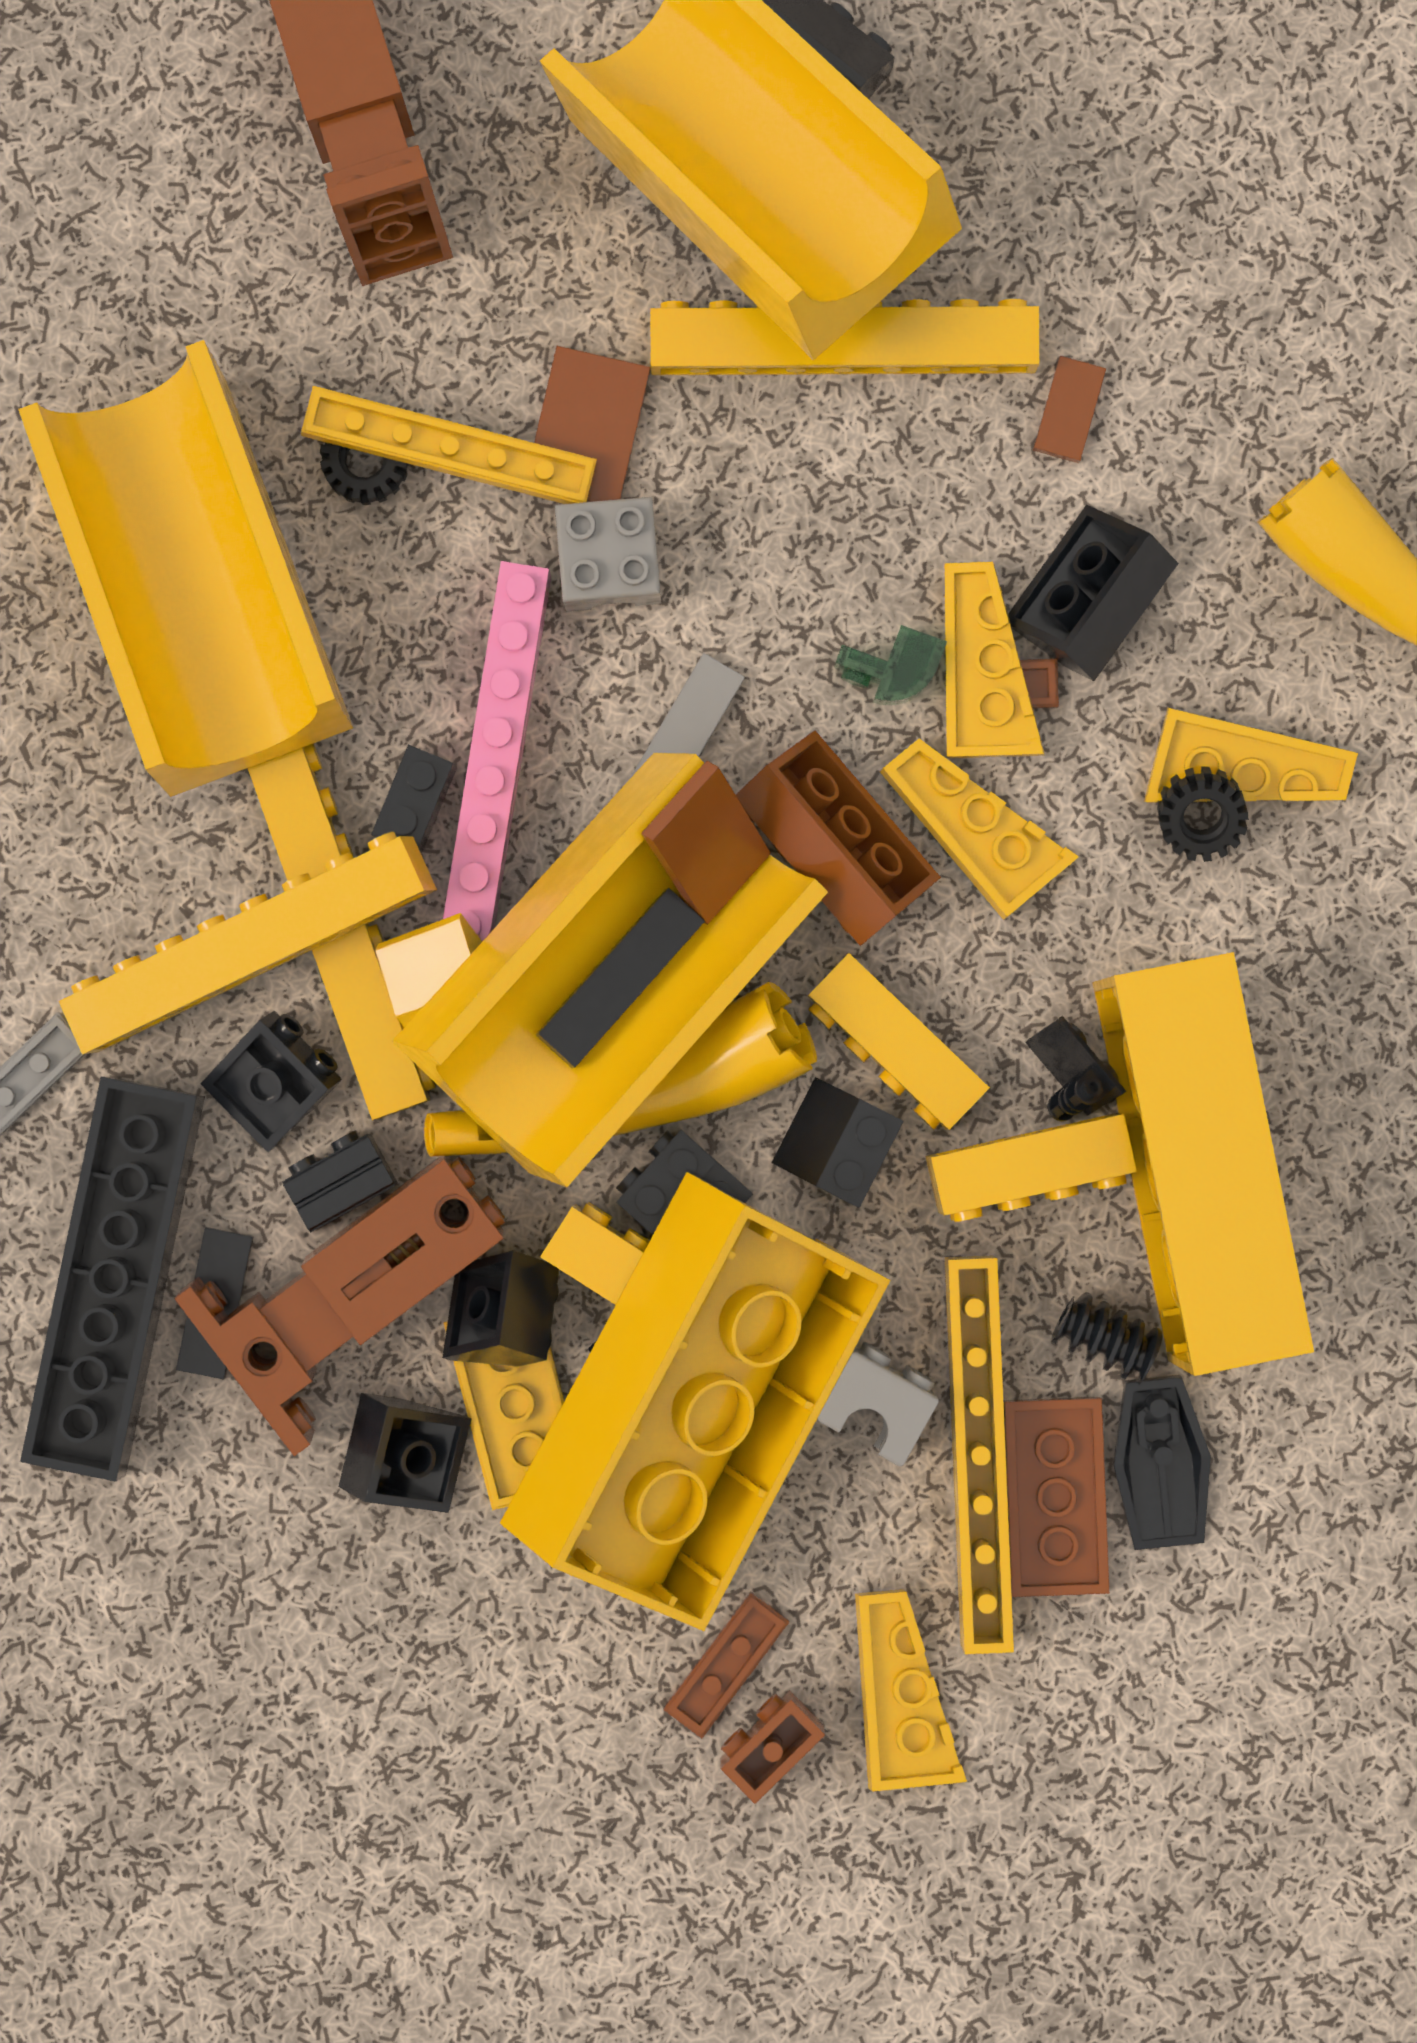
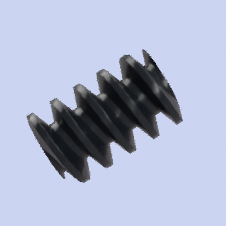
(1108, 1336)

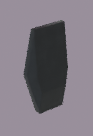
(1161, 1464)

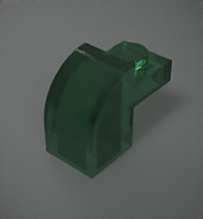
(903, 675)

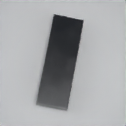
(225, 1262)

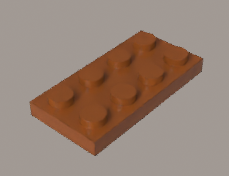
(1056, 1496)

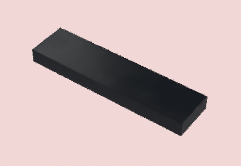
(620, 978)

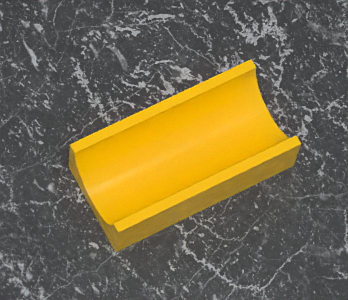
(764, 161)
(188, 578)
(484, 1019)
(1204, 1166)
(693, 1404)

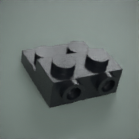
(272, 1079)
(651, 1191)

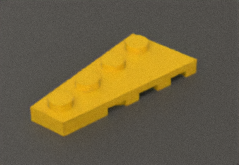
(985, 682)
(1258, 760)
(983, 836)
(900, 1699)

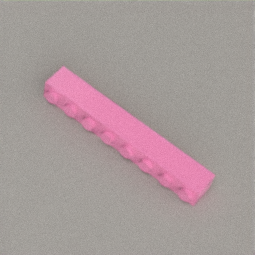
(497, 745)

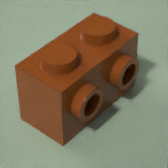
(771, 1746)

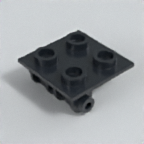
(1084, 1077)

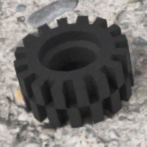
(360, 488)
(1210, 840)

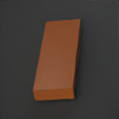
(726, 1664)

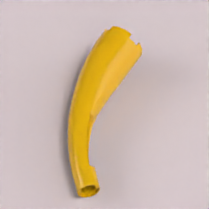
(1347, 548)
(738, 1058)

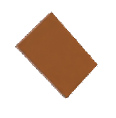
(595, 413)
(706, 842)

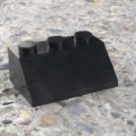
(831, 32)
(1092, 591)

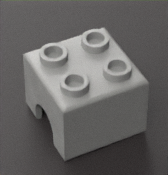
(607, 553)
(900, 1398)

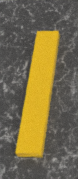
(447, 447)

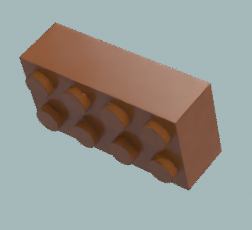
(837, 835)

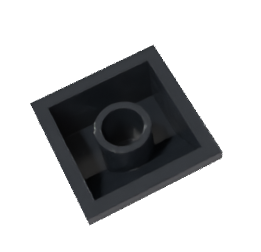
(837, 1142)
(502, 1311)
(404, 1453)

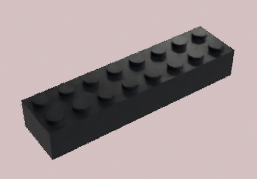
(112, 1279)

